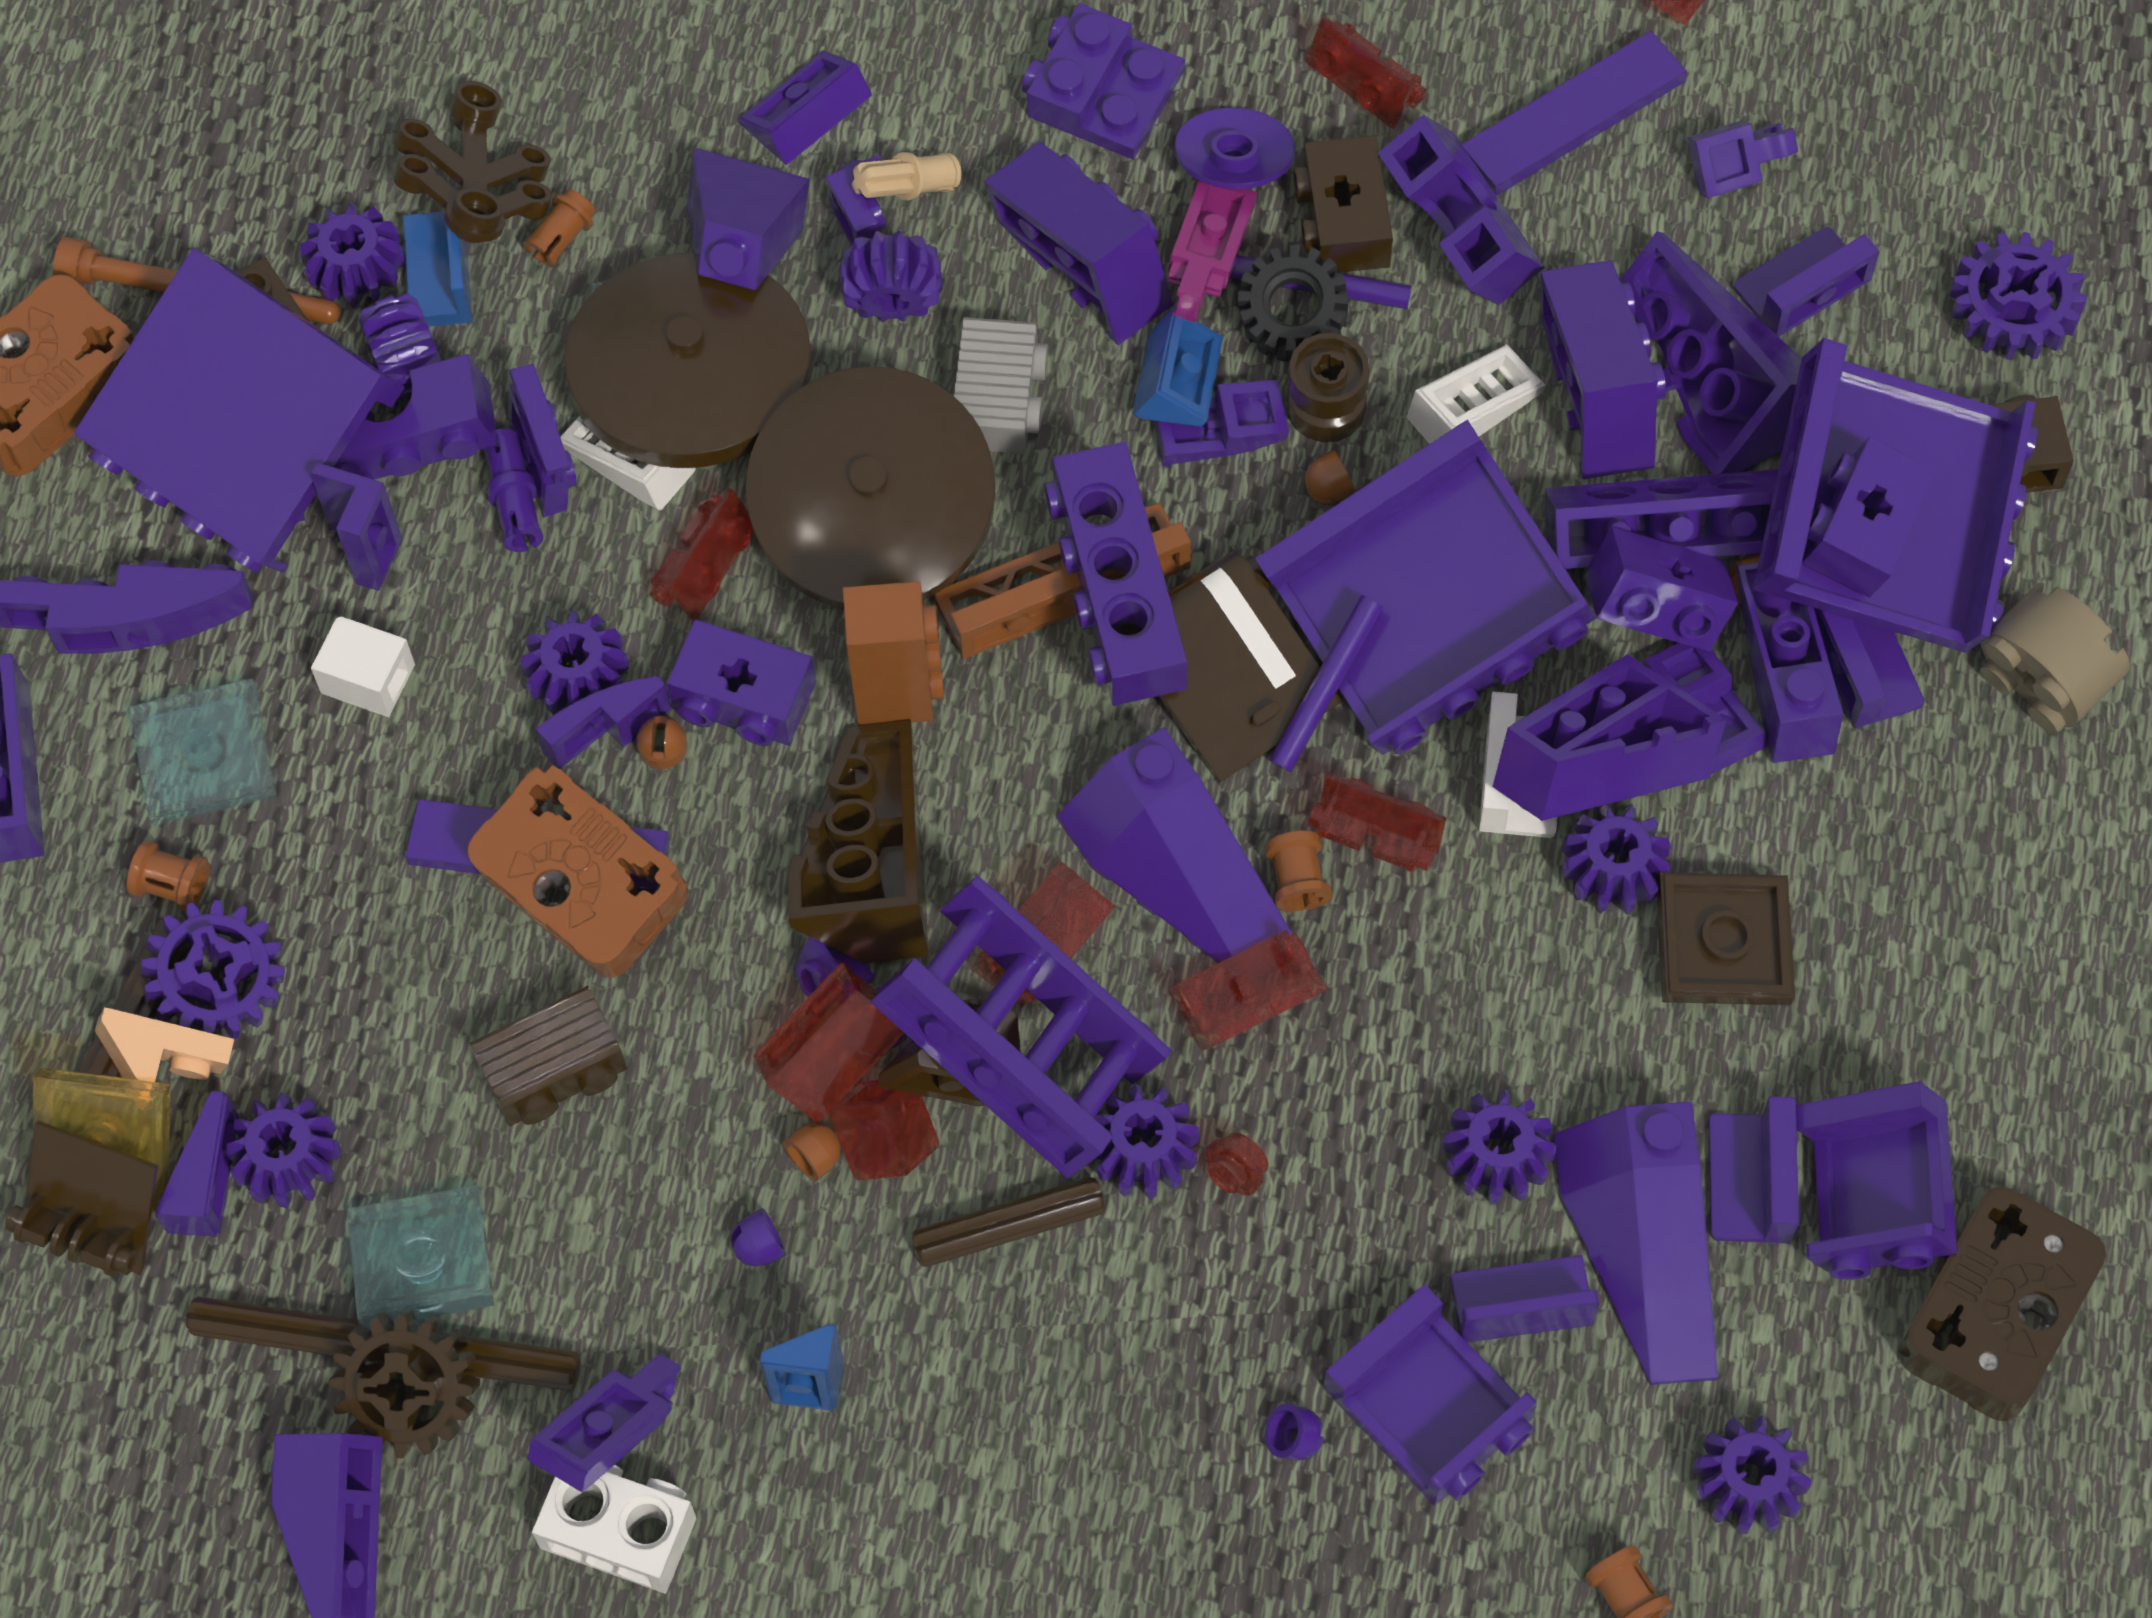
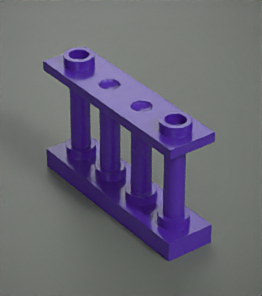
(990, 1065)

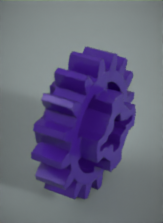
(2018, 296)
(236, 960)

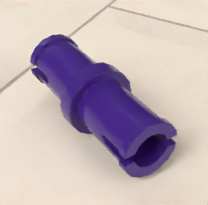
(512, 492)

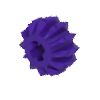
(352, 254)
(890, 276)
(398, 338)
(566, 644)
(1615, 880)
(1140, 1162)
(1487, 1167)
(287, 1173)
(1776, 1489)

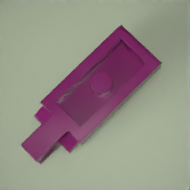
(1208, 245)

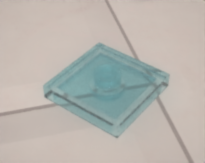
(202, 752)
(421, 1255)

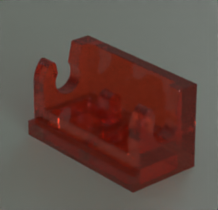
(1062, 910)
(1247, 989)
(827, 1044)

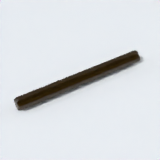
(329, 1333)

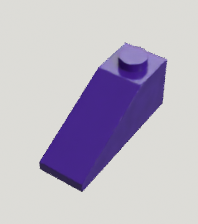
(330, 1518)

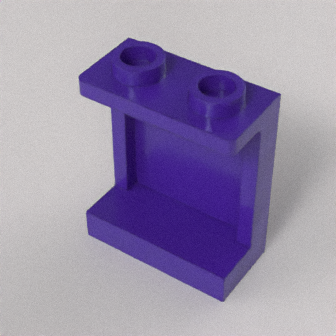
(1881, 1180)
(1429, 1399)

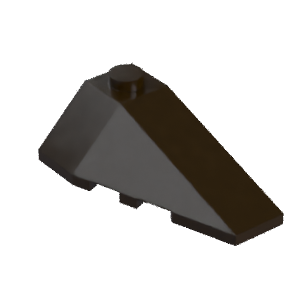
(863, 856)

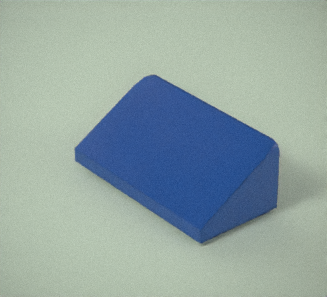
(1178, 372)
(805, 1370)

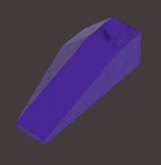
(1719, 357)
(1169, 847)
(1640, 1212)

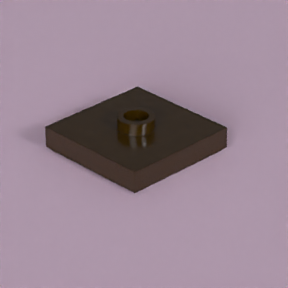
(1725, 939)

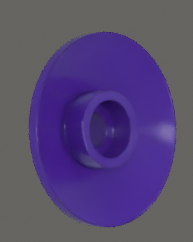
(1234, 148)

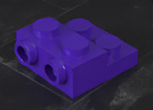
(1101, 81)

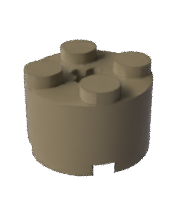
(2053, 657)

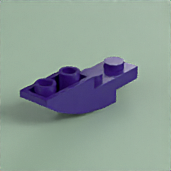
(143, 610)

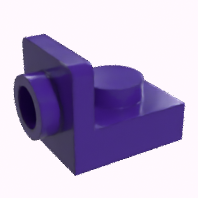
(854, 212)

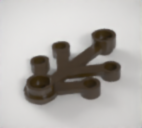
(472, 211)

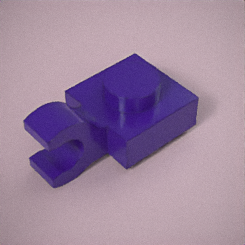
(1733, 153)

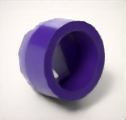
(757, 1240)
(1293, 1418)

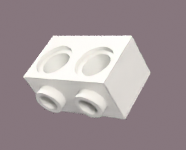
(607, 1538)

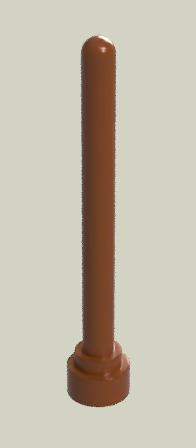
(87, 265)

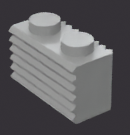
(998, 379)

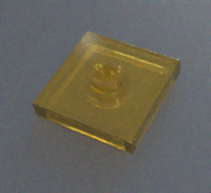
(111, 1111)

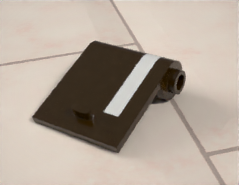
(1238, 665)

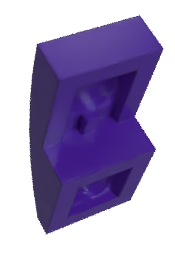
(1238, 421)
(1710, 682)
(612, 710)

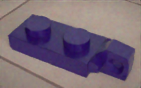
(605, 1423)

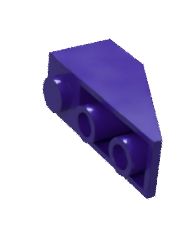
(1789, 674)

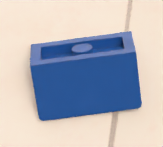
(437, 269)

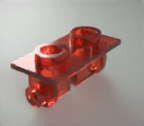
(1358, 71)
(715, 540)
(1405, 830)

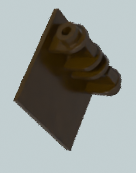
(86, 1201)

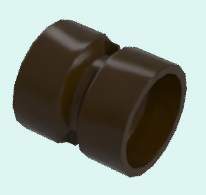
(1327, 387)

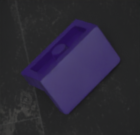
(1807, 279)
(363, 519)
(1868, 669)
(1754, 1174)
(1523, 1299)

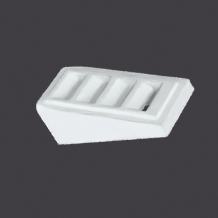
(1436, 411)
(645, 481)

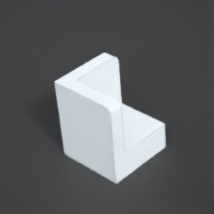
(363, 666)

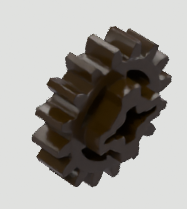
(425, 1361)

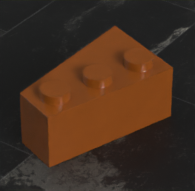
(892, 652)

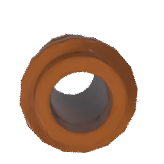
(560, 226)

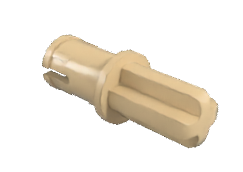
(907, 176)

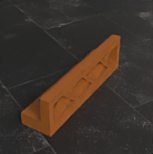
(1041, 601)

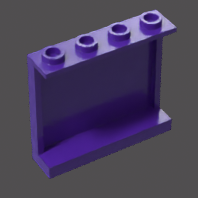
(231, 409)
(1960, 541)
(1459, 582)

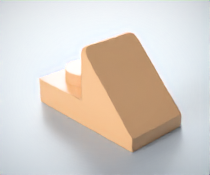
(141, 1042)

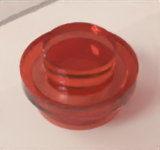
(1236, 1164)

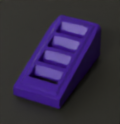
(199, 1183)

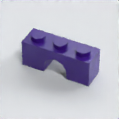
(1478, 230)
(444, 420)

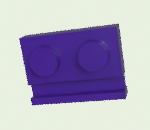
(540, 441)

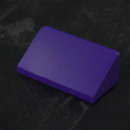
(806, 105)

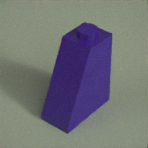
(742, 217)

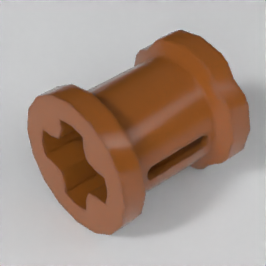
(1298, 871)
(167, 875)
(1627, 1586)

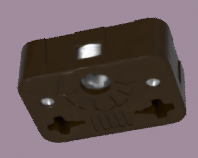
(1987, 1294)

